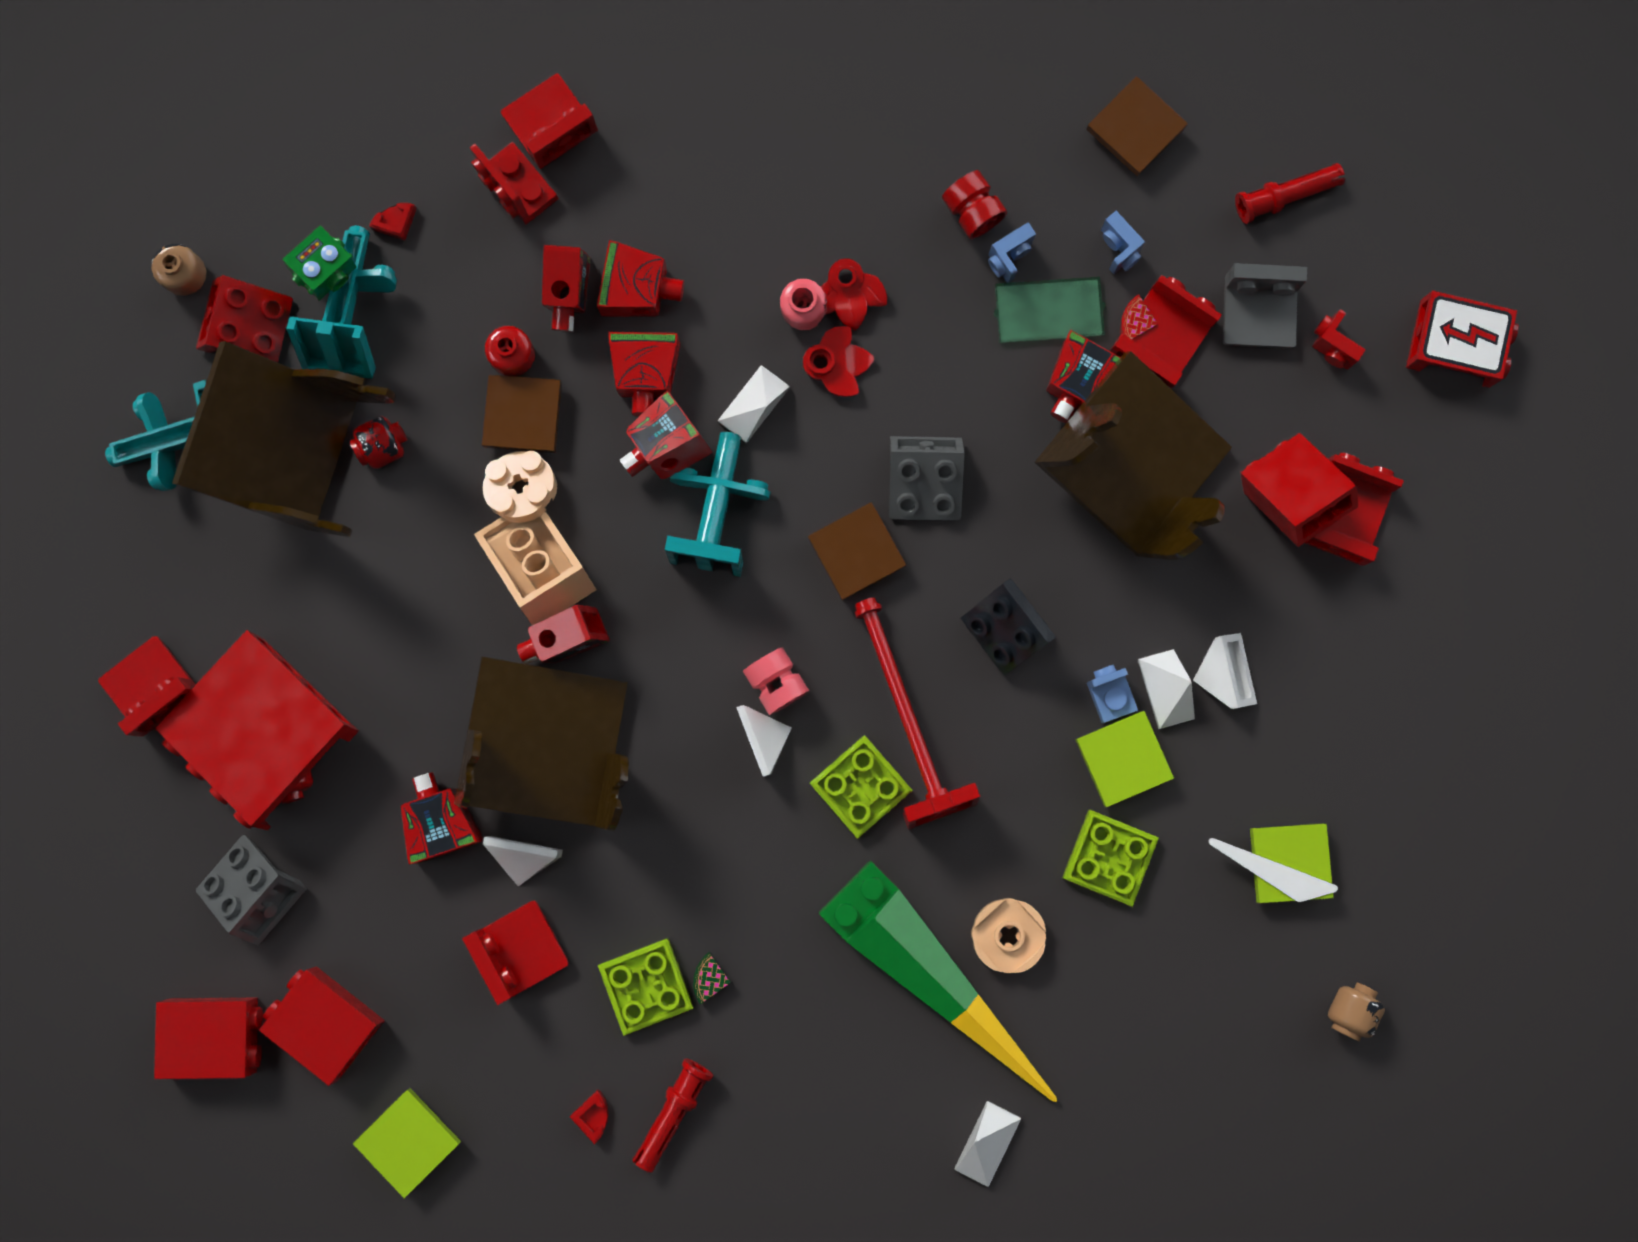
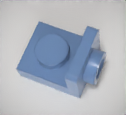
(1122, 237)
(1013, 245)
(1111, 693)

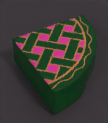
(708, 978)

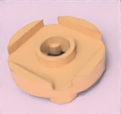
(508, 470)
(1030, 935)

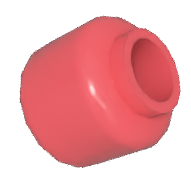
(803, 293)

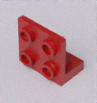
(549, 120)
(514, 181)
(244, 317)
(146, 686)
(516, 951)

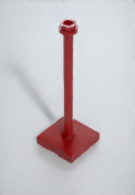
(938, 800)

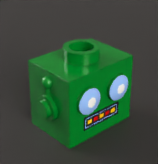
(320, 263)

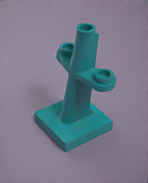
(334, 341)
(156, 443)
(719, 486)

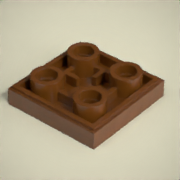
(1136, 126)
(521, 413)
(856, 551)

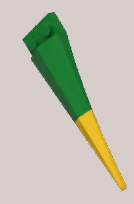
(890, 933)

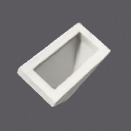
(753, 404)
(1227, 672)
(1168, 688)
(765, 736)
(519, 858)
(987, 1143)

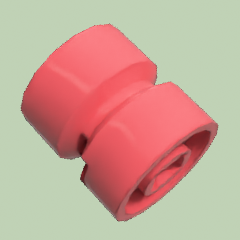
(770, 669)

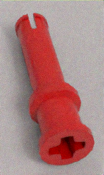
(1274, 196)
(679, 1100)

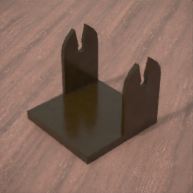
(271, 436)
(1137, 461)
(544, 745)

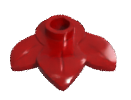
(852, 298)
(843, 360)

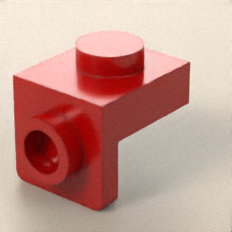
(1335, 346)

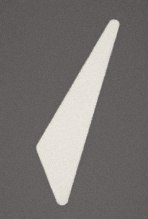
(1288, 880)

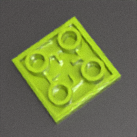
(1124, 759)
(861, 786)
(1296, 847)
(1110, 857)
(645, 986)
(407, 1142)

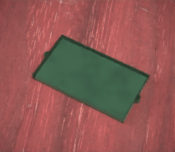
(1049, 309)

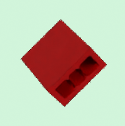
(1299, 489)
(320, 1024)
(207, 1038)

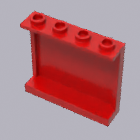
(253, 729)

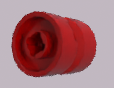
(972, 201)

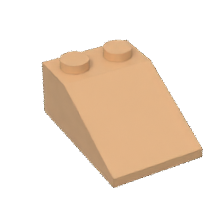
(535, 566)

